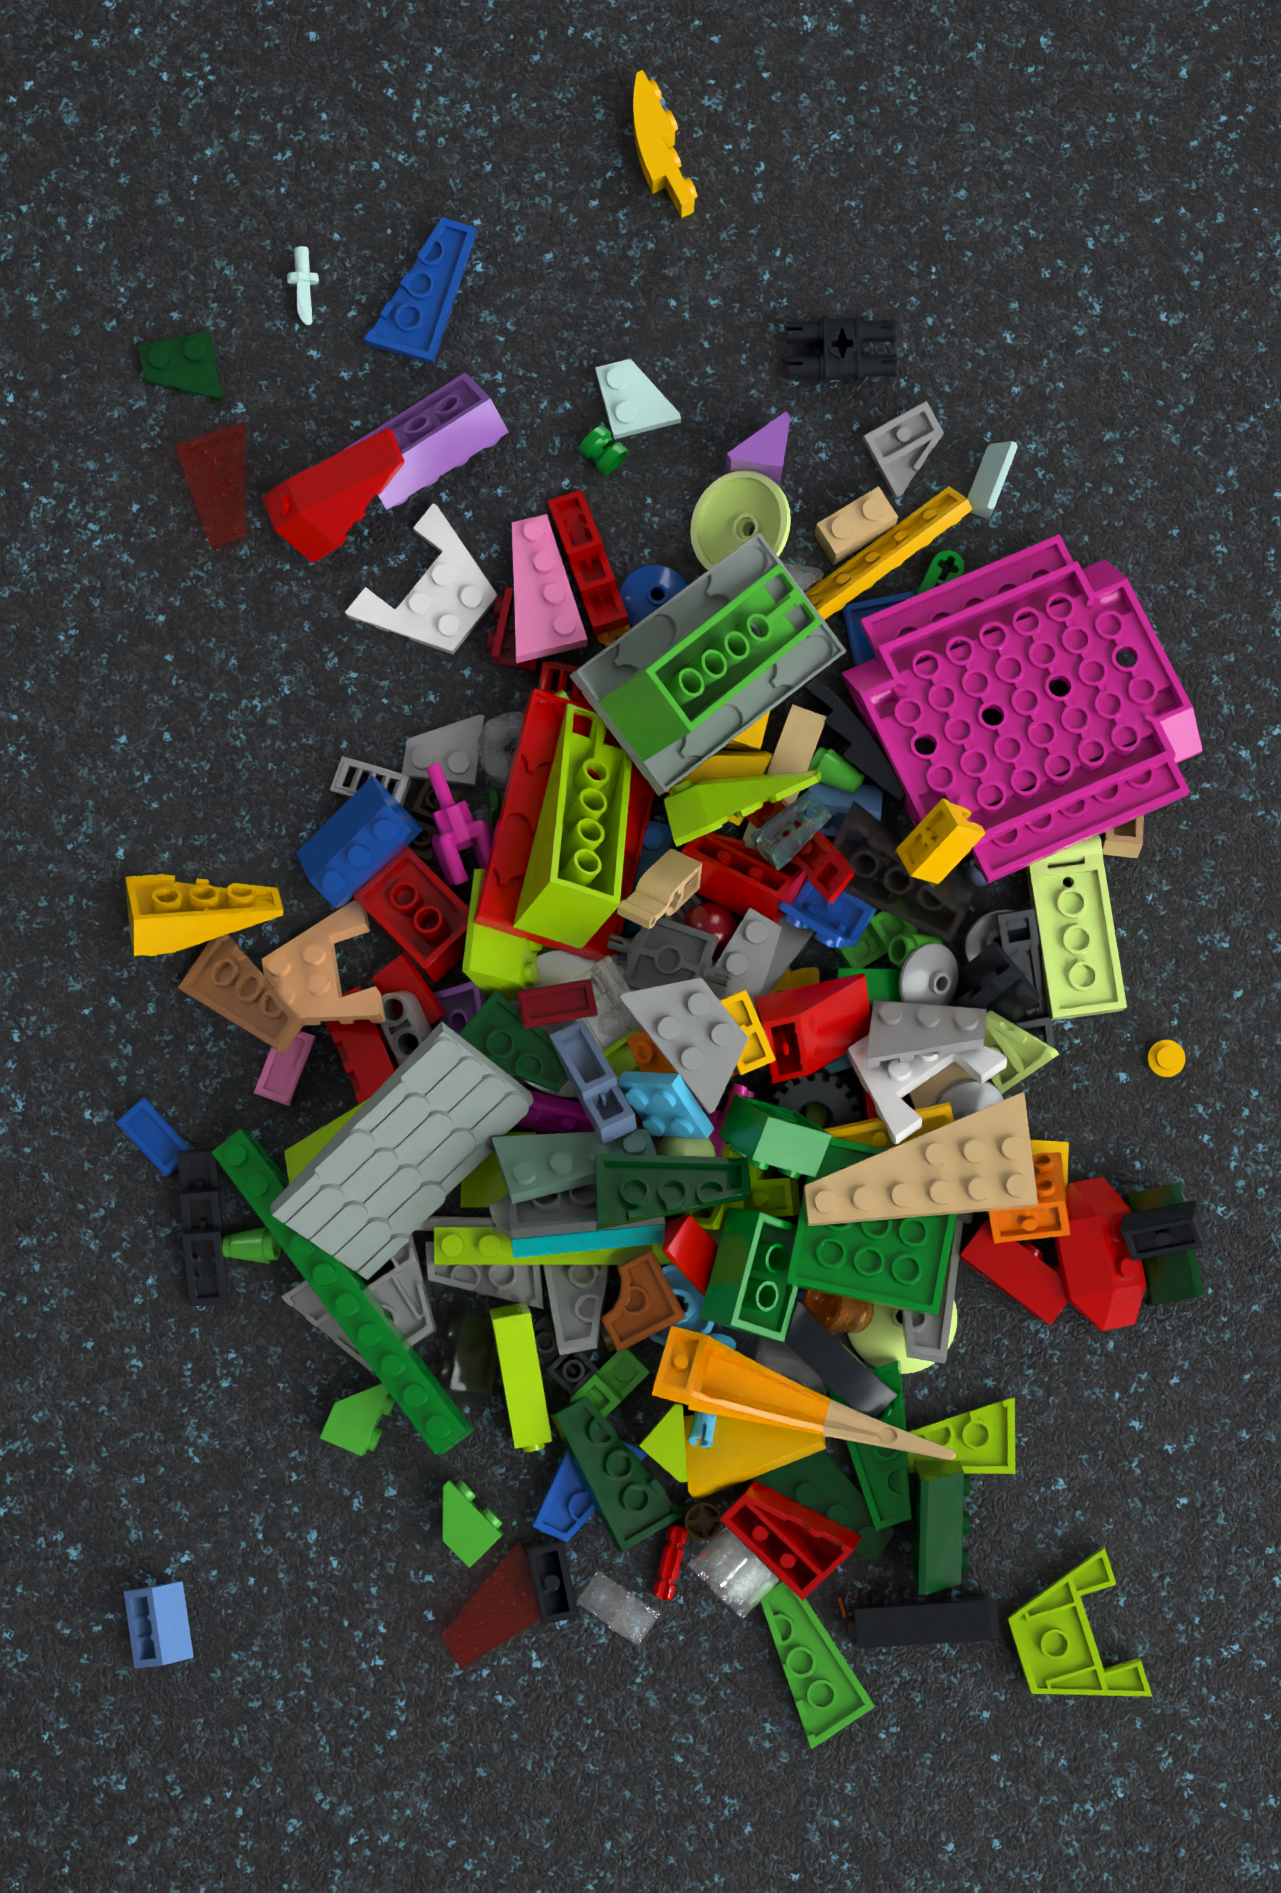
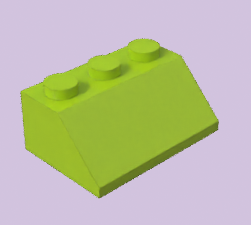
(497, 958)

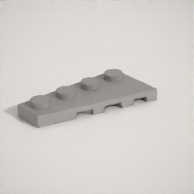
(927, 1335)

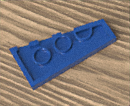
(422, 305)

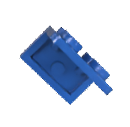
(835, 923)

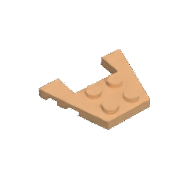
(309, 976)

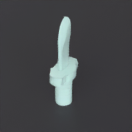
(303, 279)

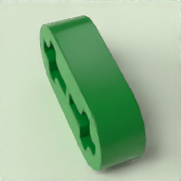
(932, 577)

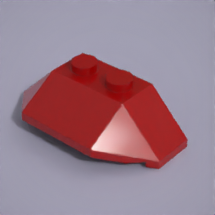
(1095, 1259)

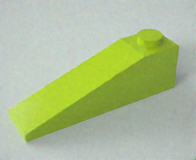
(710, 802)

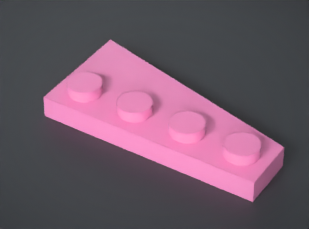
(543, 599)

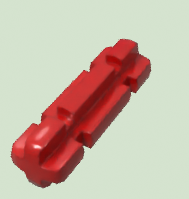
(670, 1562)

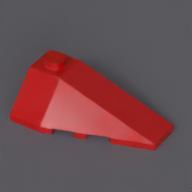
(327, 499)

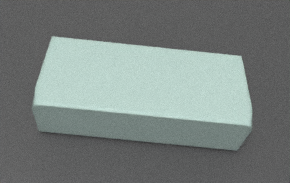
(991, 477)

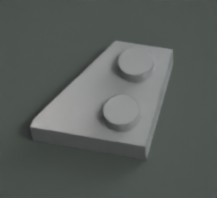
(903, 446)

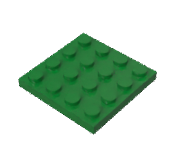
(875, 1261)

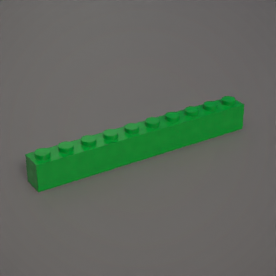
(348, 1301)

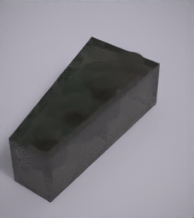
(885, 882)

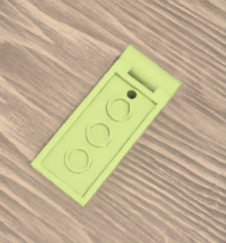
(1076, 933)

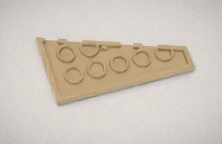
(956, 1169)

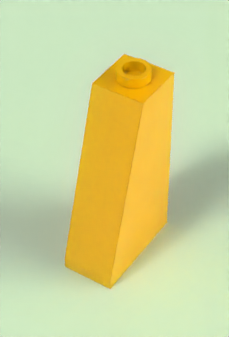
(743, 1452)

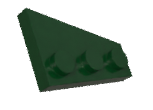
(522, 1053)

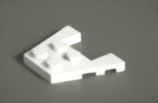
(443, 602)
(895, 1080)

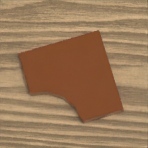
(644, 1302)

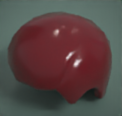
(713, 920)

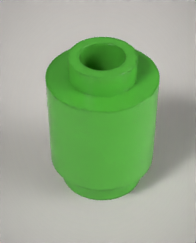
(905, 943)

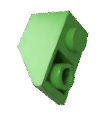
(356, 1418)
(465, 1526)

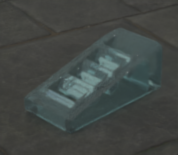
(789, 846)

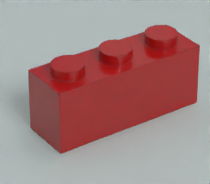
(1017, 1273)

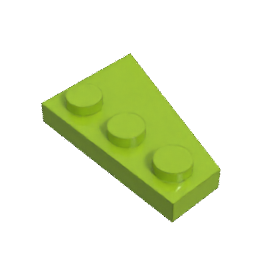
(979, 1437)

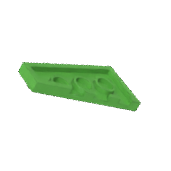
(816, 1671)

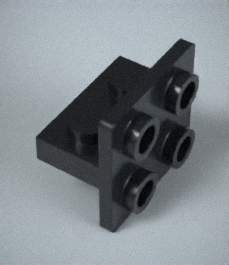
(996, 984)

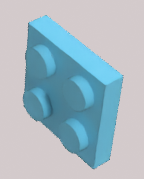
(665, 1104)

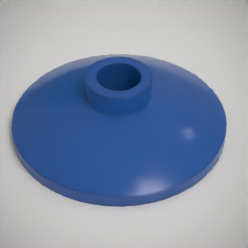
(641, 582)

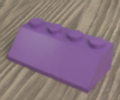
(439, 435)

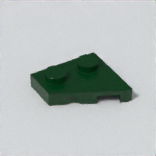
(183, 364)

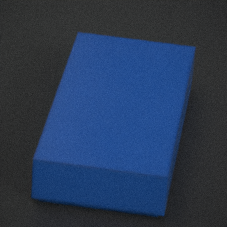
(153, 1136)

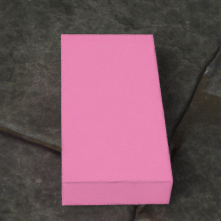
(283, 1071)

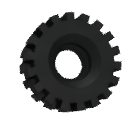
(819, 1088)

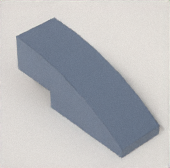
(593, 1082)

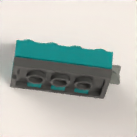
(566, 1224)

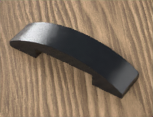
(1019, 940)
(836, 1363)

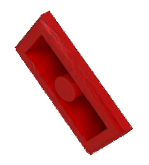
(403, 975)
(690, 1250)

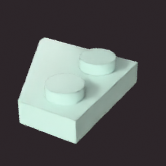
(633, 400)

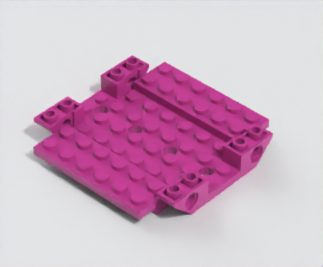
(1054, 762)

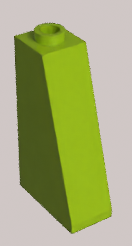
(521, 1376)

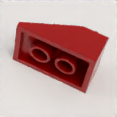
(418, 913)

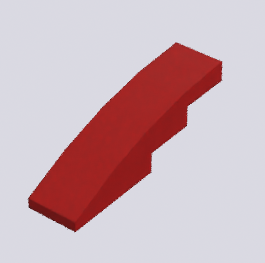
(588, 562)

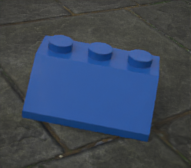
(357, 843)

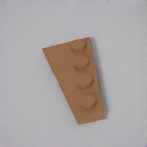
(238, 991)

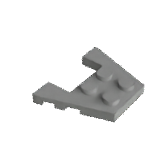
(398, 1291)

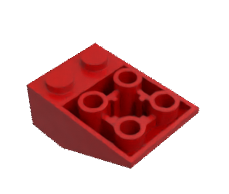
(813, 1024)

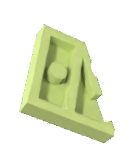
(1022, 1050)

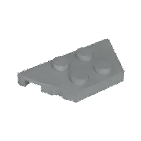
(691, 1034)

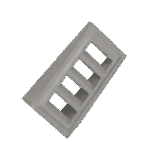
(400, 790)

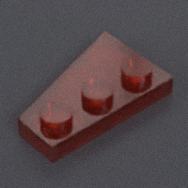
(218, 482)
(496, 1611)

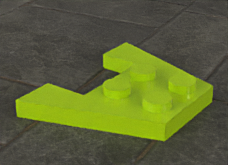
(1058, 1642)

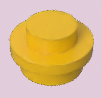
(1166, 1058)

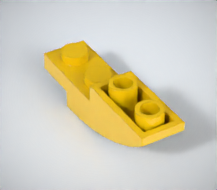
(654, 141)

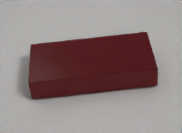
(556, 1004)

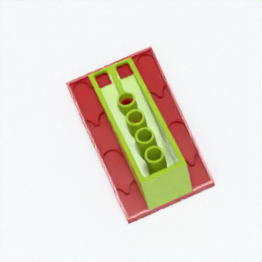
(565, 832)

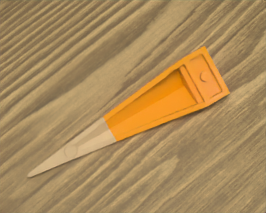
(730, 1385)

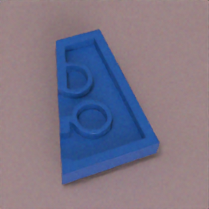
(567, 1500)

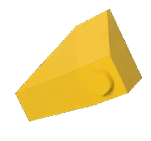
(178, 915)

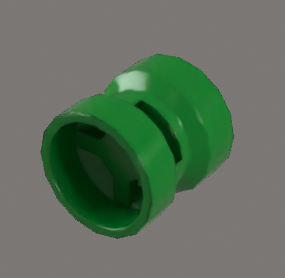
(603, 450)

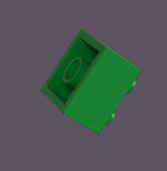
(774, 1137)

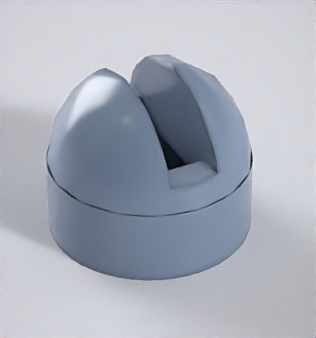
(973, 875)

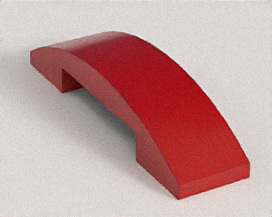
(818, 858)

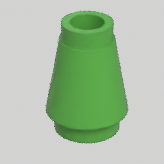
(836, 771)
(252, 1245)

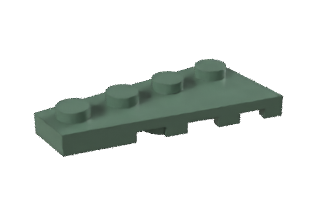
(558, 1162)

